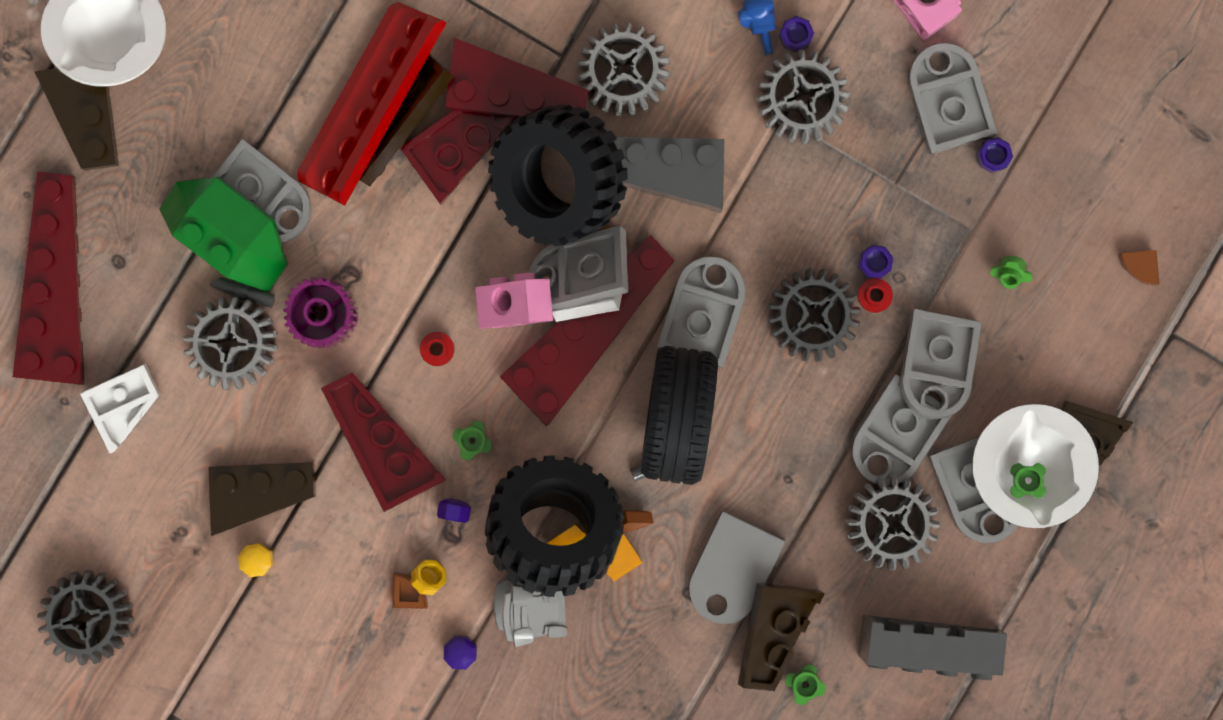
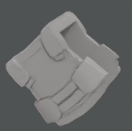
(528, 614)

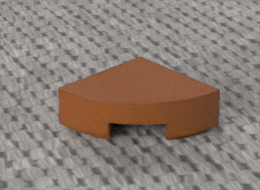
(1141, 266)
(636, 520)
(405, 594)

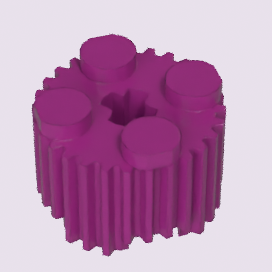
(301, 311)

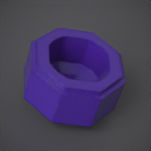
(796, 34)
(994, 155)
(875, 262)
(454, 510)
(460, 652)

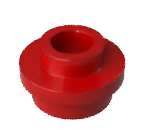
(864, 295)
(445, 356)

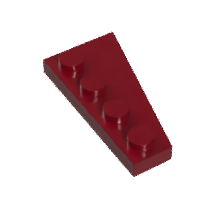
(504, 87)
(453, 148)
(384, 452)

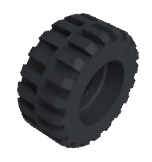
(520, 182)
(560, 486)

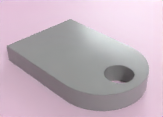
(950, 101)
(267, 187)
(585, 269)
(704, 313)
(938, 359)
(895, 434)
(956, 481)
(731, 566)

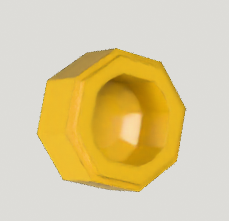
(255, 559)
(428, 577)

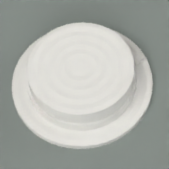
(103, 38)
(1030, 437)

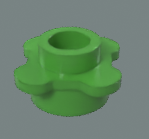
(1011, 272)
(477, 431)
(1036, 486)
(803, 694)

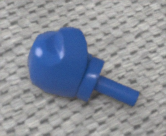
(760, 17)

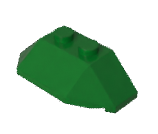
(225, 231)

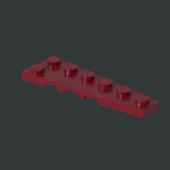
(50, 312)
(570, 349)

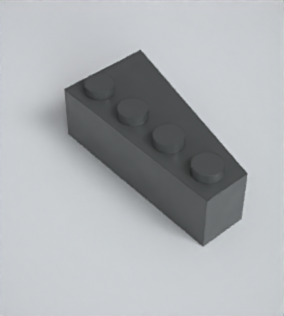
(676, 168)
(932, 646)

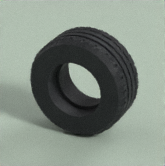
(679, 415)

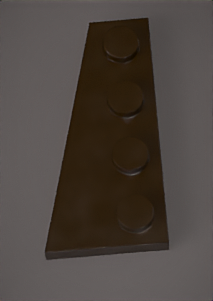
(427, 87)

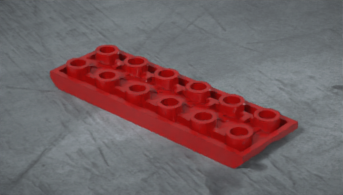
(369, 101)

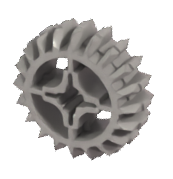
(601, 48)
(798, 81)
(231, 327)
(903, 511)

